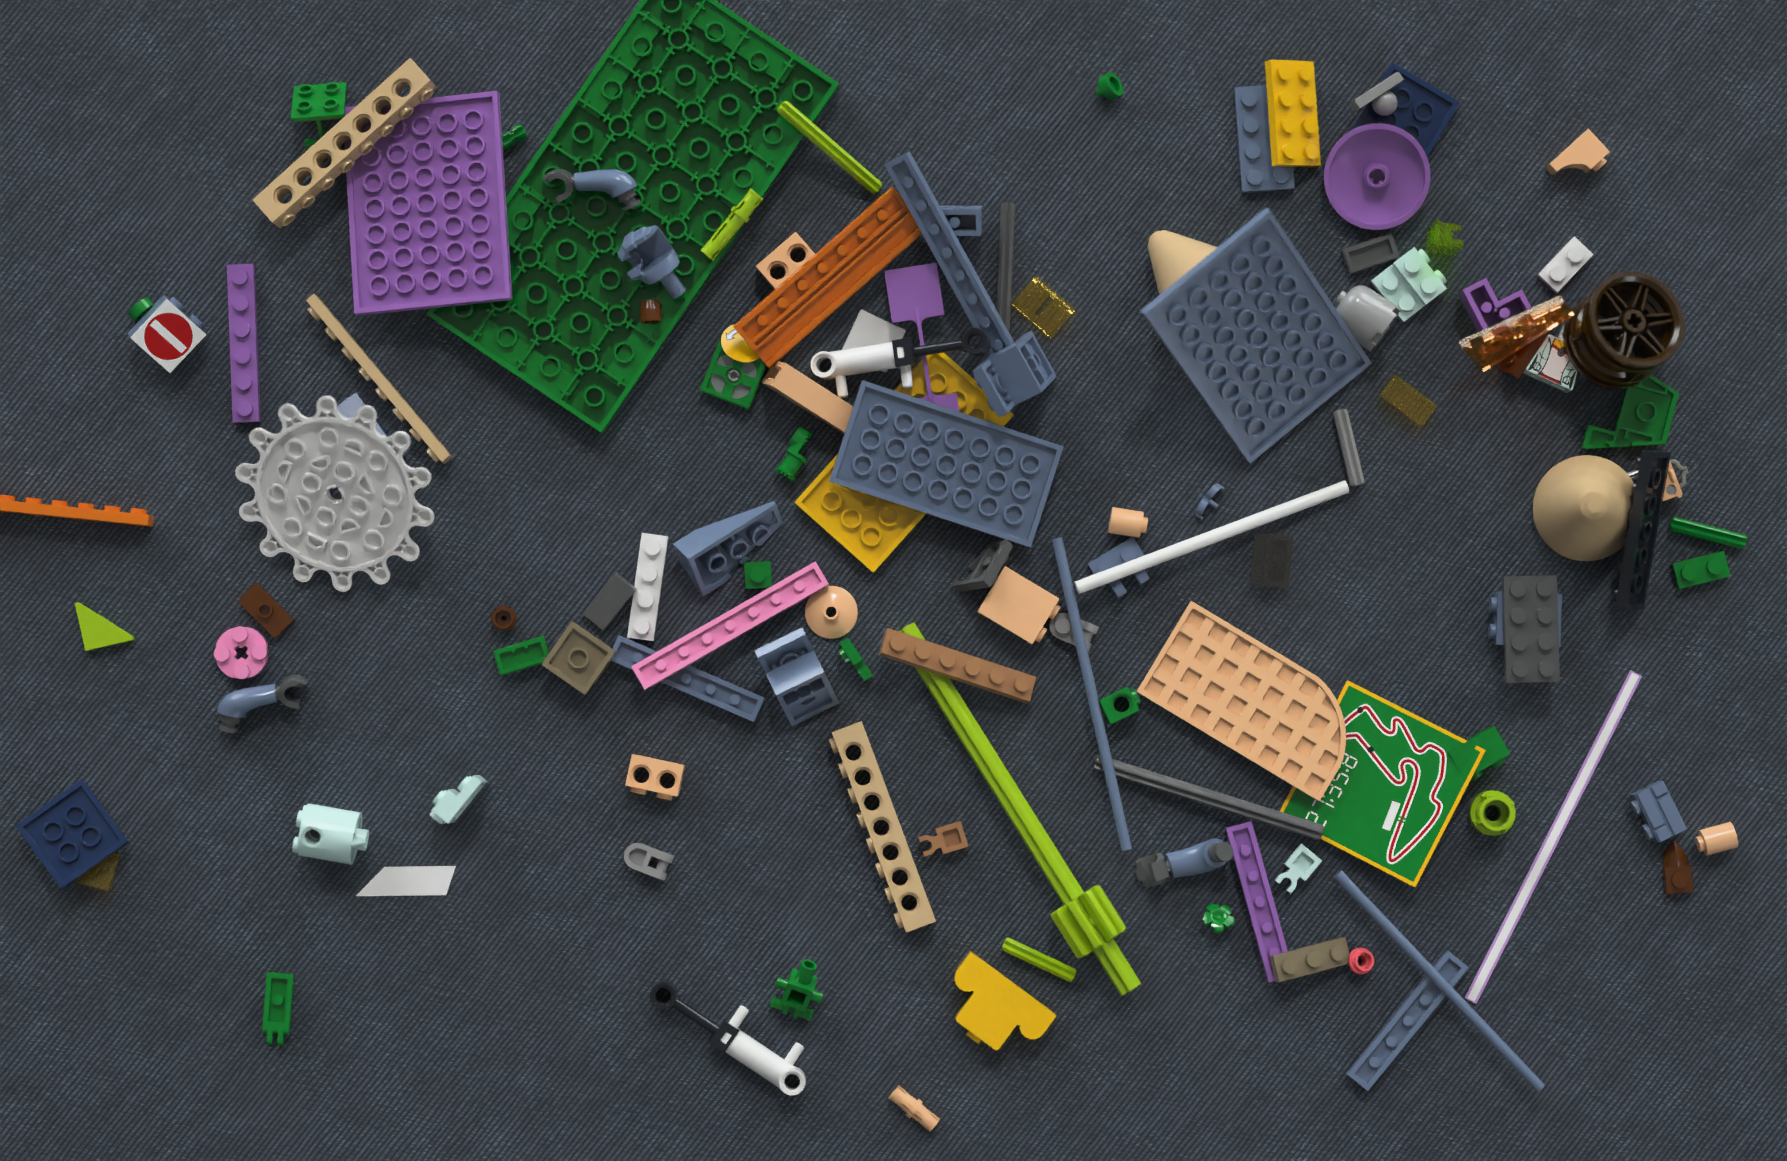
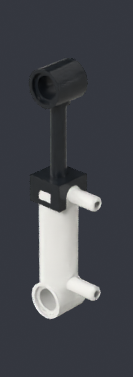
(891, 355)
(737, 1043)

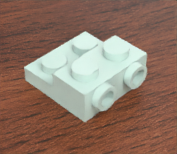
(1410, 283)
(451, 803)

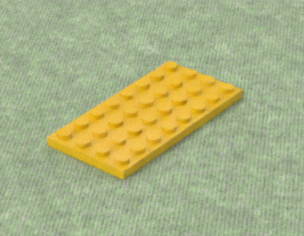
(871, 525)

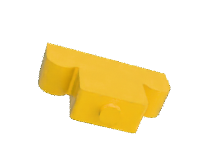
(997, 1005)

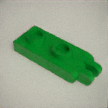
(278, 1006)

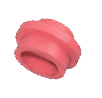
(1367, 960)

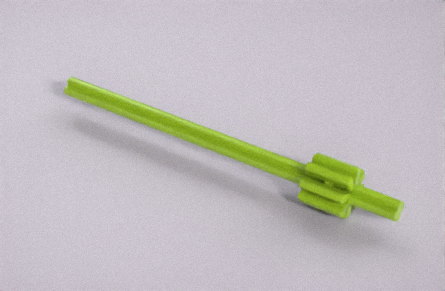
(1086, 917)

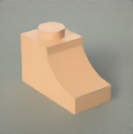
(1584, 153)

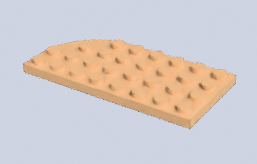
(1249, 700)

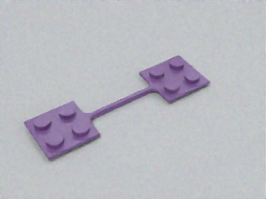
(914, 296)

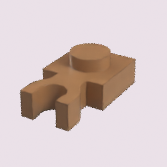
(948, 838)

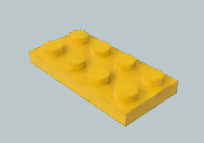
(1292, 113)

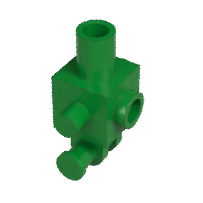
(798, 991)

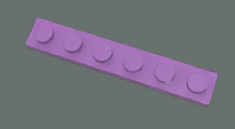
(243, 343)
(1257, 893)

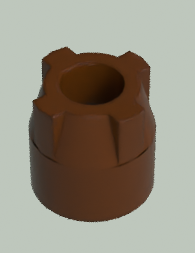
(650, 312)

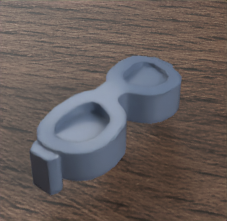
(1207, 500)

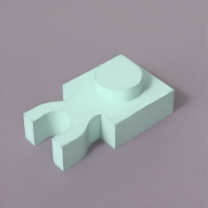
(1300, 864)

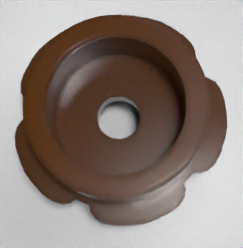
(496, 618)

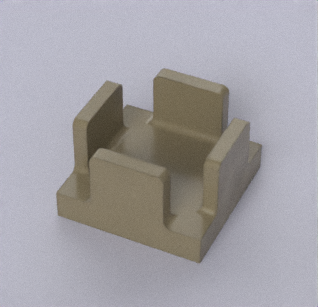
(579, 658)

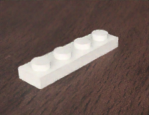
(648, 584)

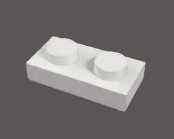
(1565, 264)

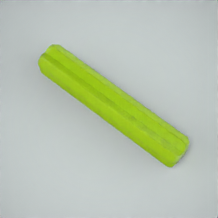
(1039, 959)

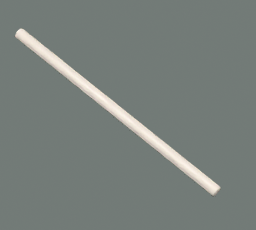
(1211, 537)

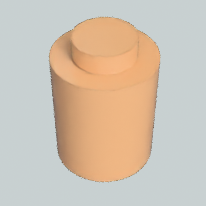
(1127, 522)
(1717, 839)

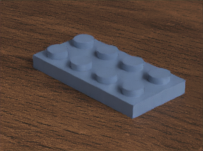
(1254, 144)

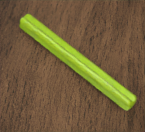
(829, 147)

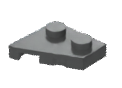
(985, 567)

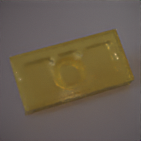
(1407, 400)

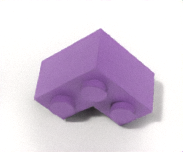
(1486, 309)

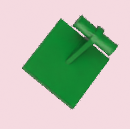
(318, 104)

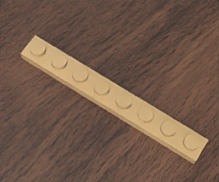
(371, 371)

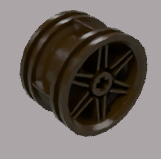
(1637, 317)

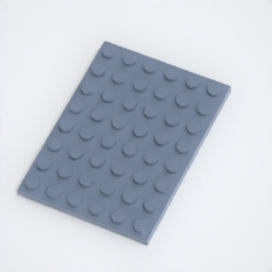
(1256, 335)

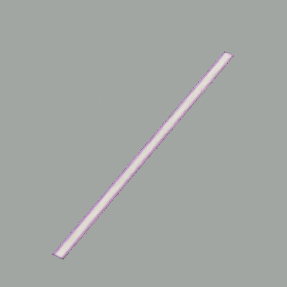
(1553, 837)

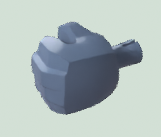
(651, 259)

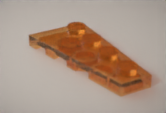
(1514, 333)

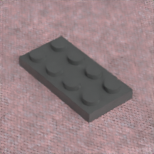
(1530, 629)

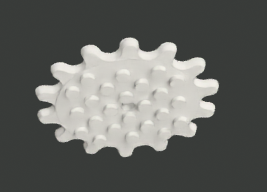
(304, 518)

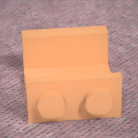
(1019, 606)

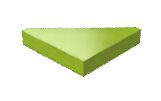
(99, 631)

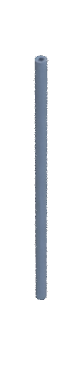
(1439, 981)

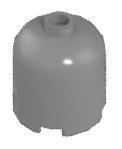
(1366, 314)

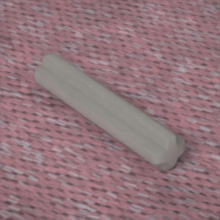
(1348, 447)

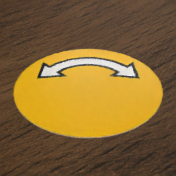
(736, 346)

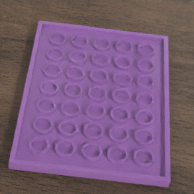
(431, 209)

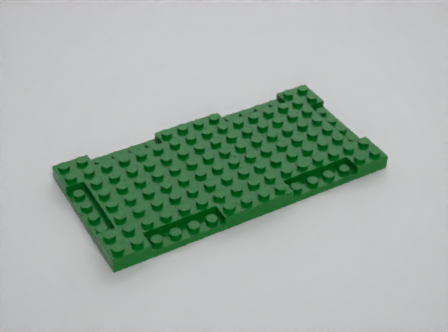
(695, 121)

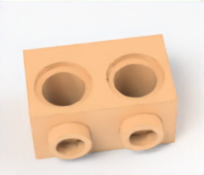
(782, 258)
(656, 769)

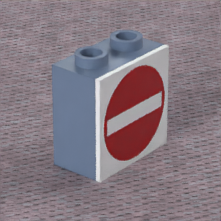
(167, 333)

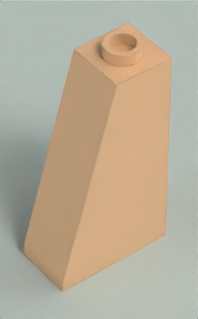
(808, 395)

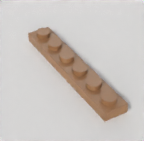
(957, 665)

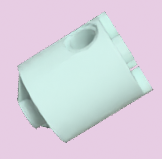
(338, 834)

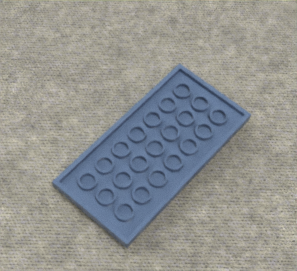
(946, 463)

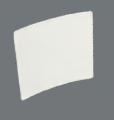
(871, 331)

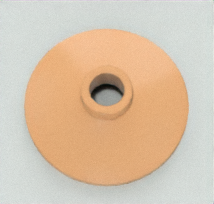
(834, 626)

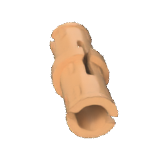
(914, 1108)

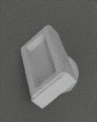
(1382, 99)

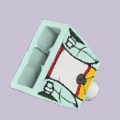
(1552, 364)

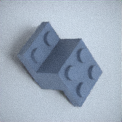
(1014, 374)
(796, 676)

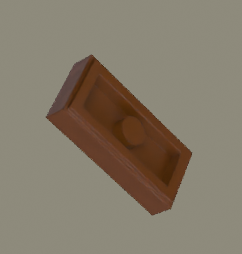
(266, 610)

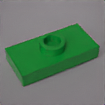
(521, 655)

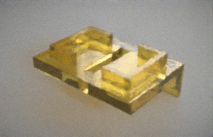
(1053, 315)

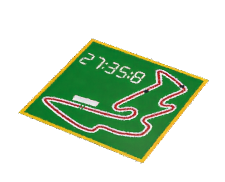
(1390, 788)

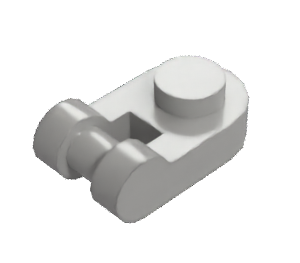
(1061, 629)
(639, 855)

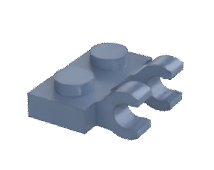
(1120, 554)

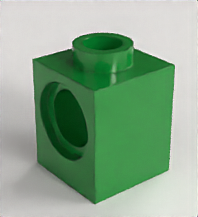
(1111, 713)

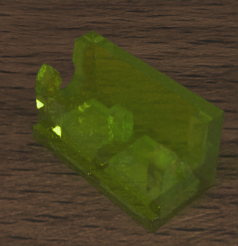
(1440, 239)

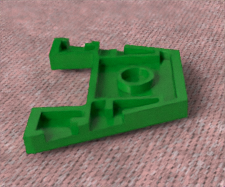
(1642, 418)

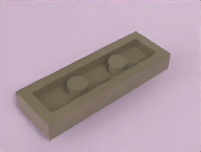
(1310, 959)

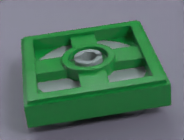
(732, 380)

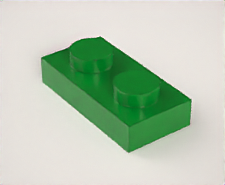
(1700, 570)

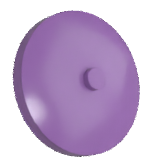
(1377, 176)

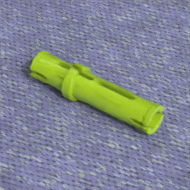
(731, 224)

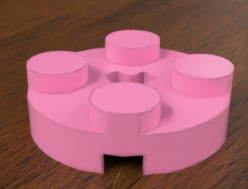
(226, 652)

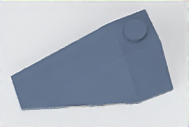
(718, 548)

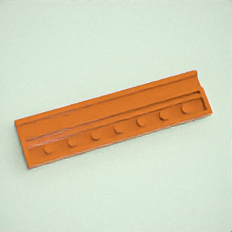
(829, 278)

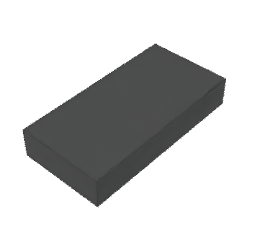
(1370, 254)
(609, 601)

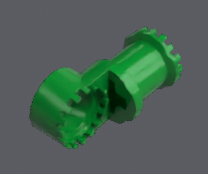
(793, 460)

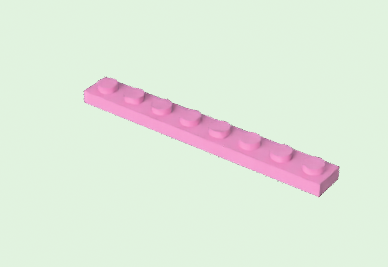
(729, 626)

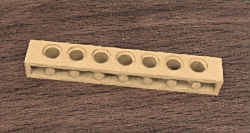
(330, 145)
(922, 913)

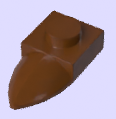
(1676, 870)

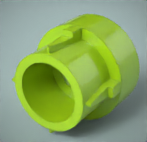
(1505, 809)

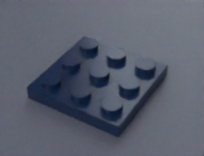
(1420, 109)
(72, 834)

